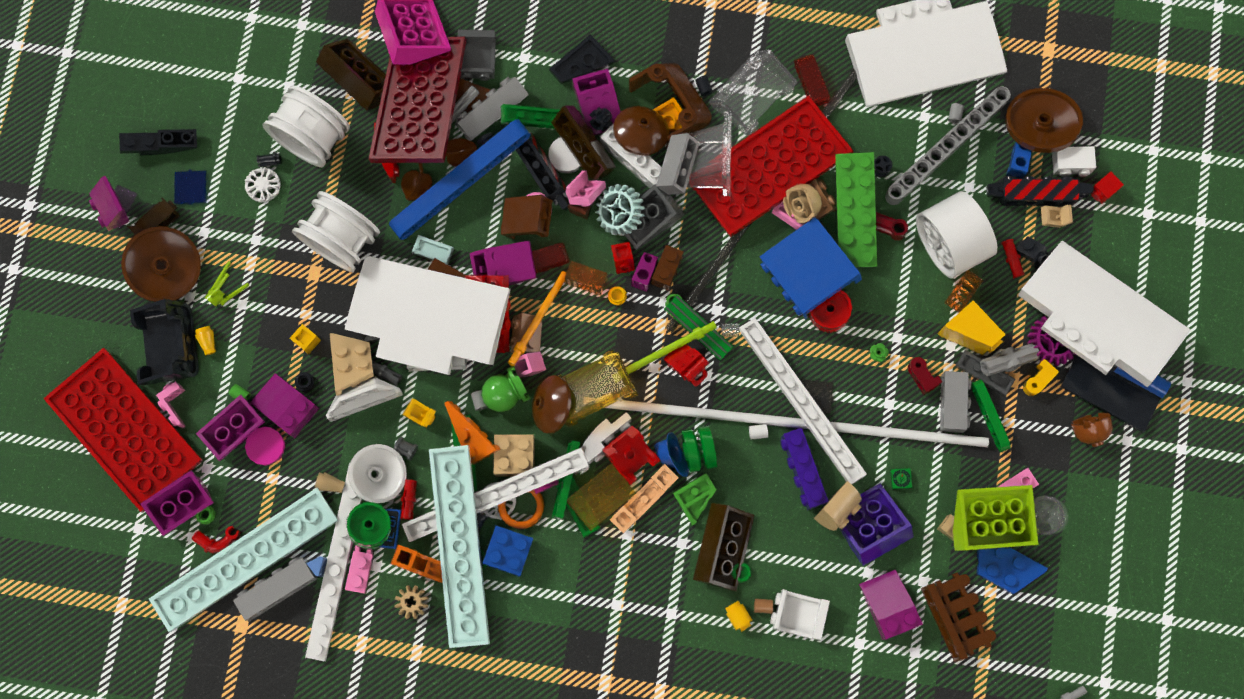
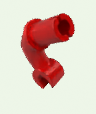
(213, 546)

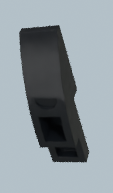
(158, 143)

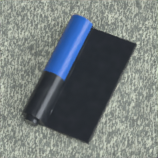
(1116, 392)

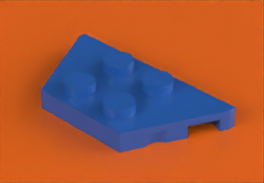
(1007, 568)

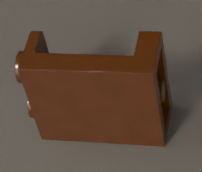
(526, 216)

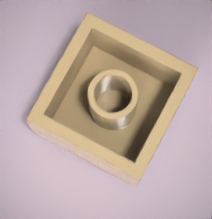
(515, 454)

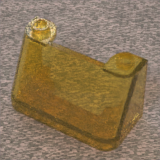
(598, 386)

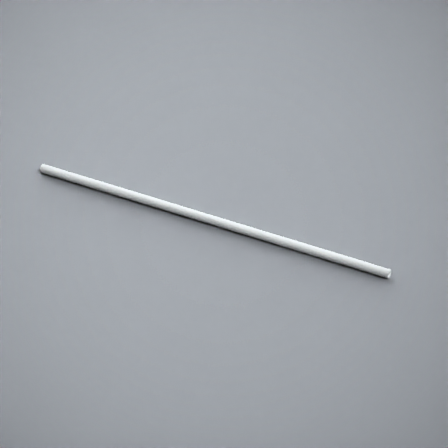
(799, 423)

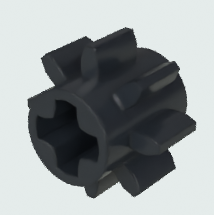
(601, 119)

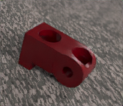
(922, 377)

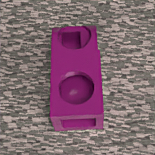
(644, 271)

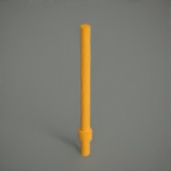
(521, 346)

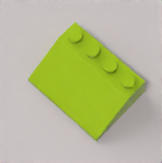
(994, 518)

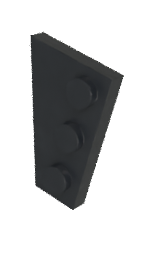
(581, 60)

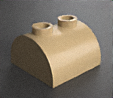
(839, 507)

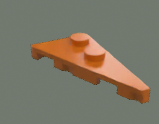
(470, 434)

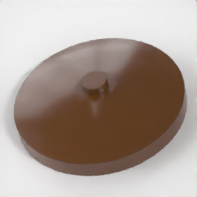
(1044, 120)
(161, 264)

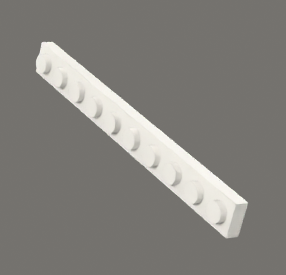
(802, 402)
(506, 490)
(333, 579)

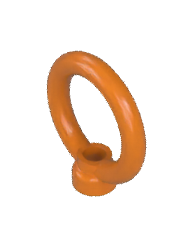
(523, 524)

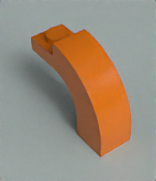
(417, 563)

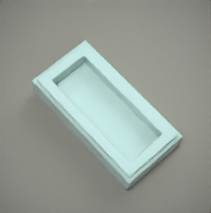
(432, 249)

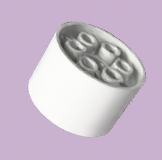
(956, 234)

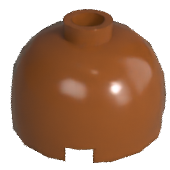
(1093, 429)

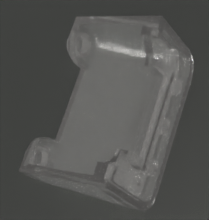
(753, 90)

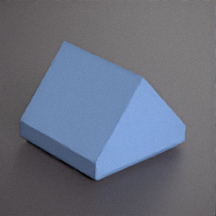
(318, 566)

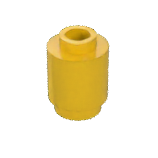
(738, 616)

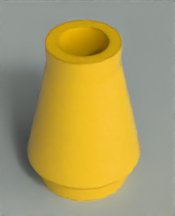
(205, 338)

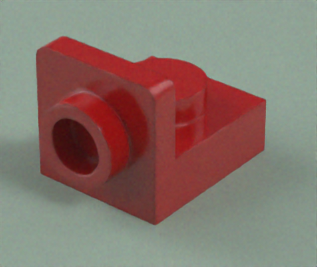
(623, 257)

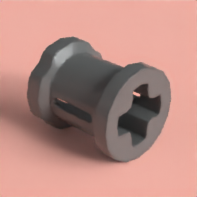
(405, 448)

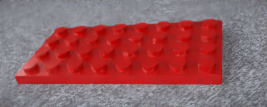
(772, 160)
(122, 428)

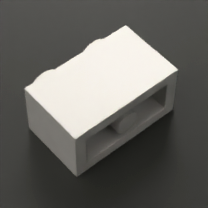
(1074, 161)

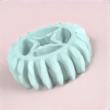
(623, 193)

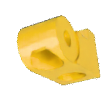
(1041, 379)

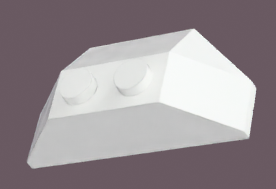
(362, 397)

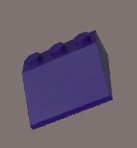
(876, 526)

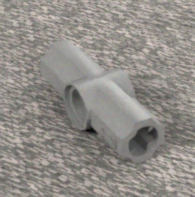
(1009, 359)

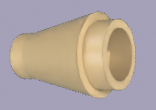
(326, 482)

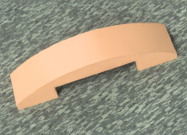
(644, 498)

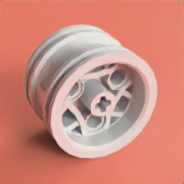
(306, 126)

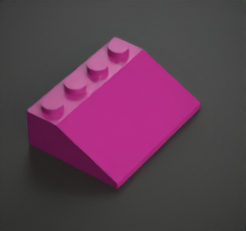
(411, 30)

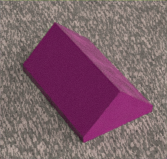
(230, 427)
(177, 502)

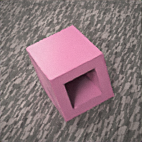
(529, 364)

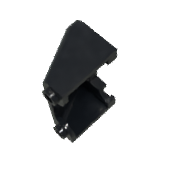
(167, 341)

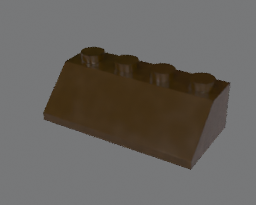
(353, 72)
(583, 143)
(723, 546)

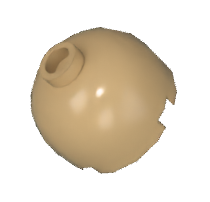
(802, 202)

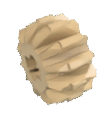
(414, 608)

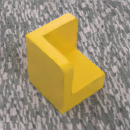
(305, 339)

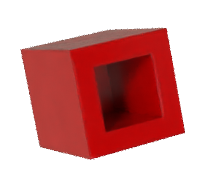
(1106, 188)

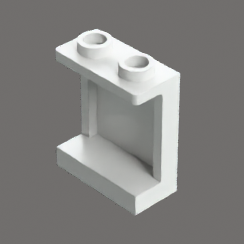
(799, 615)

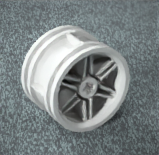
(336, 231)

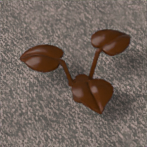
(417, 183)

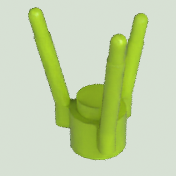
(215, 295)

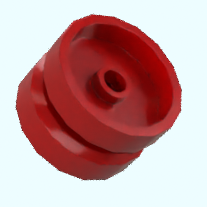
(834, 320)

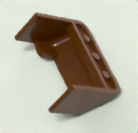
(695, 112)

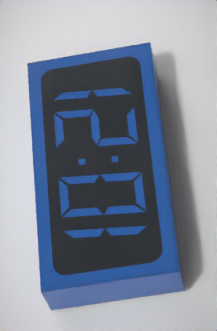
(392, 541)

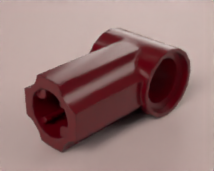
(886, 225)

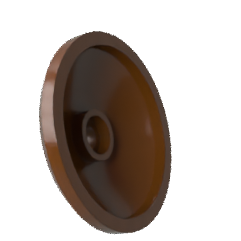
(639, 137)
(551, 404)

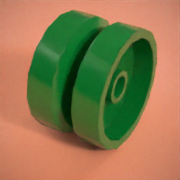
(700, 448)
(368, 537)

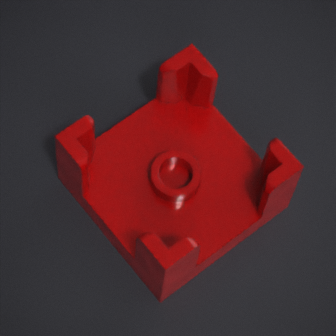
(629, 454)

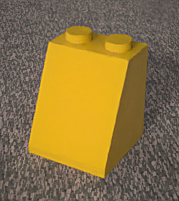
(973, 330)

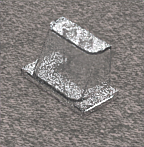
(713, 157)

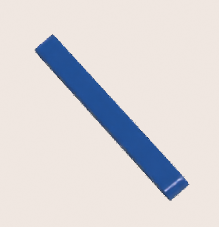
(459, 179)

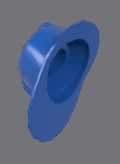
(671, 454)

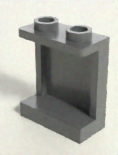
(478, 54)

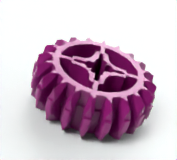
(1049, 354)

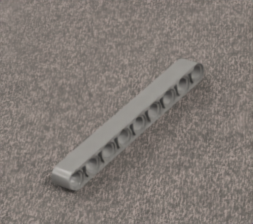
(953, 139)

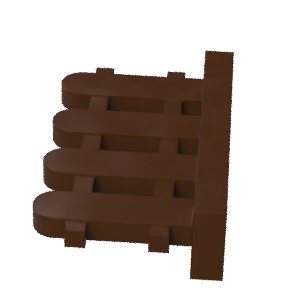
(951, 630)

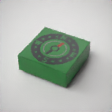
(901, 478)

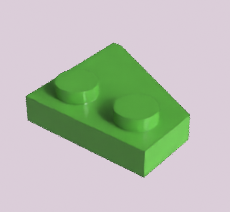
(695, 496)

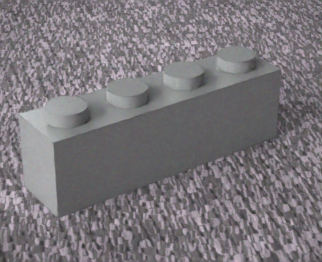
(489, 110)
(274, 589)

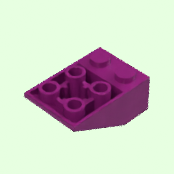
(593, 92)
(507, 259)

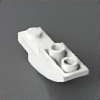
(602, 434)

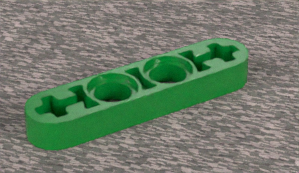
(990, 415)

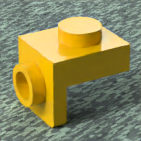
(419, 413)

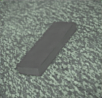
(999, 382)

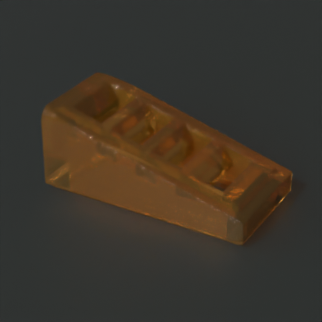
(972, 278)

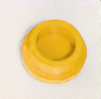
(617, 295)

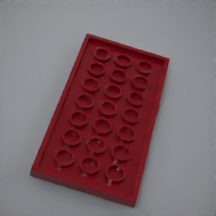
(418, 108)

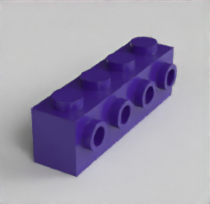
(804, 469)

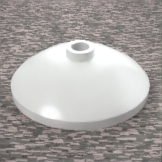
(389, 469)

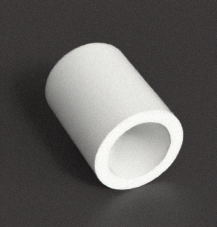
(758, 431)

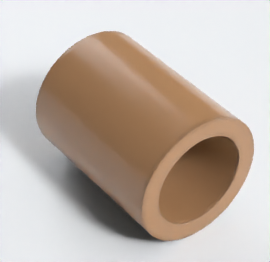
(763, 606)

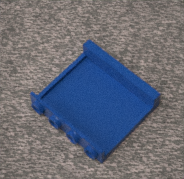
(809, 267)

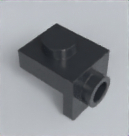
(1033, 251)

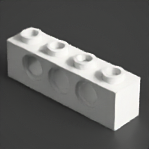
(640, 165)

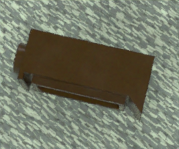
(160, 215)

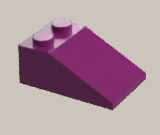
(108, 205)
(284, 405)
(890, 605)

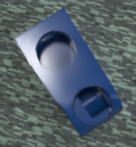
(1019, 161)

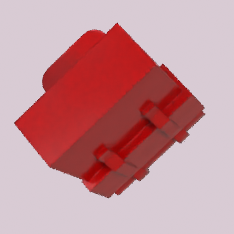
(687, 363)

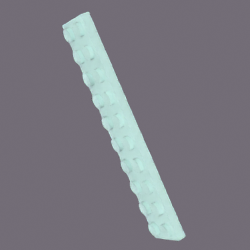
(459, 546)
(243, 560)

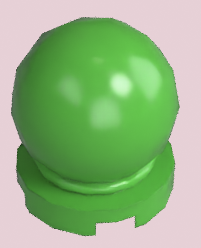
(503, 391)

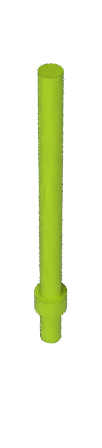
(697, 333)

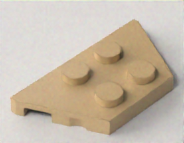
(350, 362)

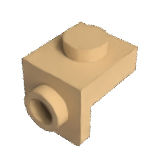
(1056, 216)

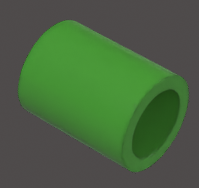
(237, 390)

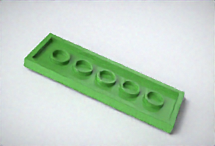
(856, 207)

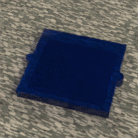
(190, 187)

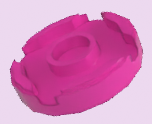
(265, 446)

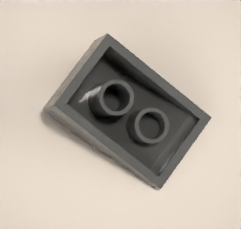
(660, 214)

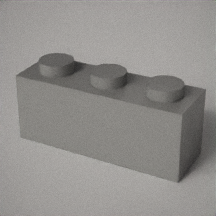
(678, 164)
(955, 402)

